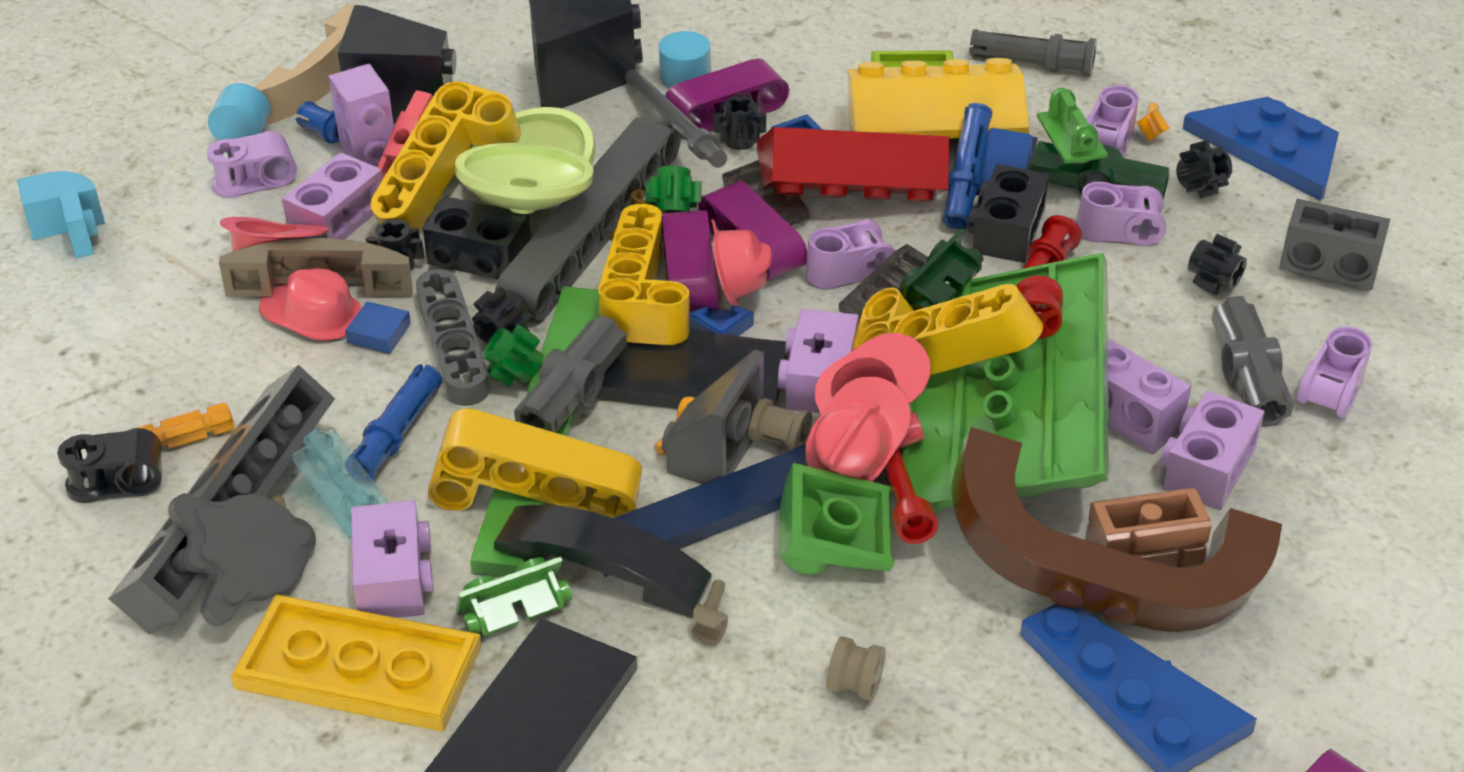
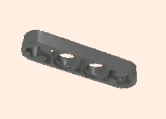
(452, 335)

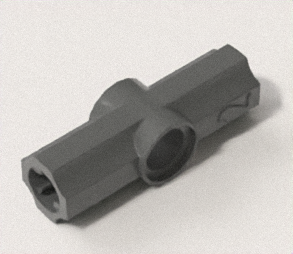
(1252, 359)
(572, 375)

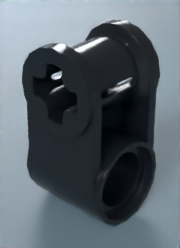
(114, 464)

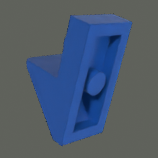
(1007, 149)

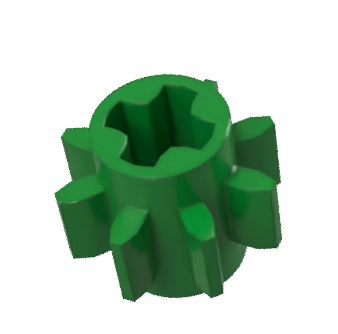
(673, 190)
(513, 355)

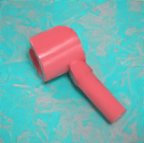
(914, 433)

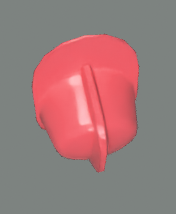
(254, 231)
(740, 262)
(312, 304)
(886, 356)
(859, 429)

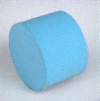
(683, 57)
(239, 112)

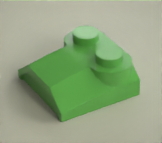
(833, 522)

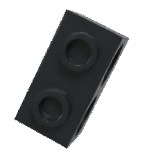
(1008, 212)
(474, 237)

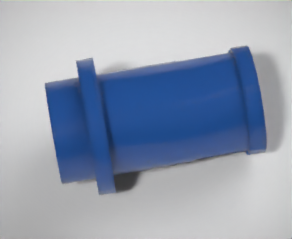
(320, 121)

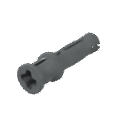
(1053, 51)

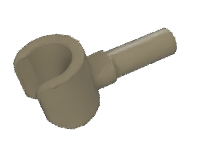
(709, 621)

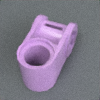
(1115, 116)
(253, 162)
(1117, 212)
(843, 254)
(1337, 371)

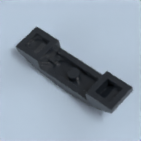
(608, 546)

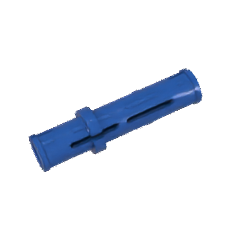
(965, 180)
(385, 435)

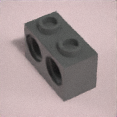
(1334, 244)

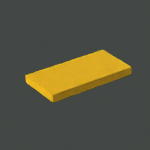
(358, 662)

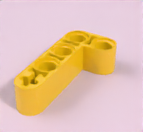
(423, 168)
(628, 290)
(958, 329)
(530, 464)

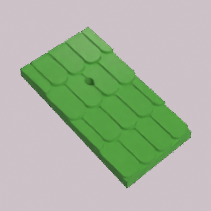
(1040, 396)

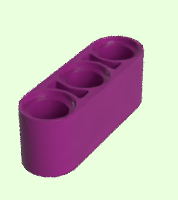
(753, 79)
(742, 209)
(690, 256)

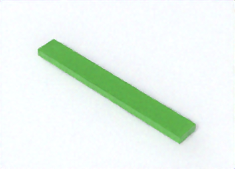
(571, 315)

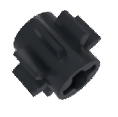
(739, 122)
(1204, 169)
(399, 237)
(1217, 264)
(499, 310)

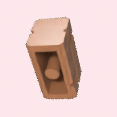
(1153, 526)

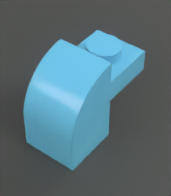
(62, 204)

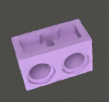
(362, 113)
(335, 197)
(1143, 399)
(1212, 448)

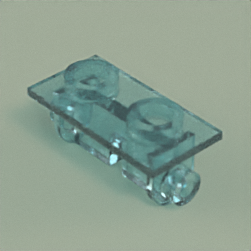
(336, 476)

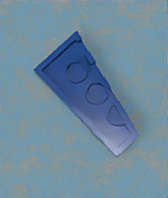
(1139, 695)

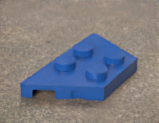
(1271, 139)

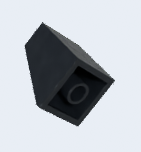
(582, 47)
(401, 52)

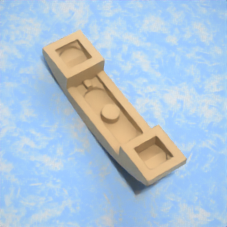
(310, 78)

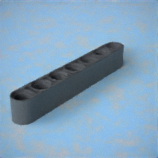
(583, 224)

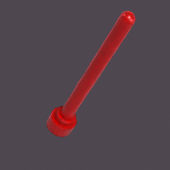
(912, 515)

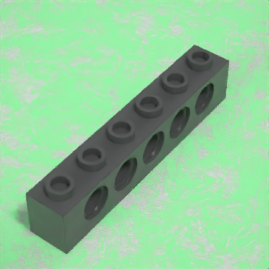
(247, 463)

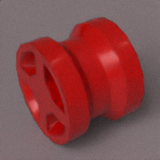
(1045, 291)

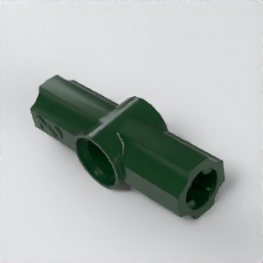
(1110, 170)

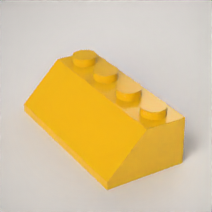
(934, 98)

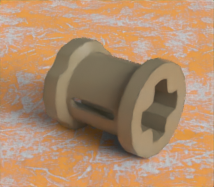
(779, 425)

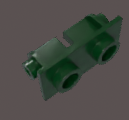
(946, 262)

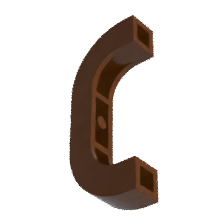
(1097, 576)

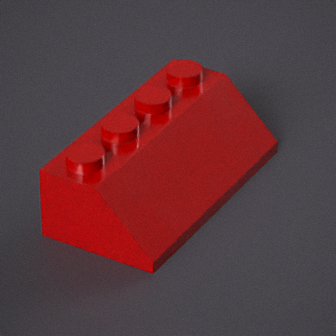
(854, 162)

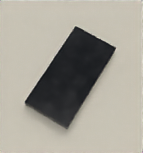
(670, 372)
(539, 705)

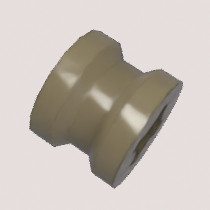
(855, 668)

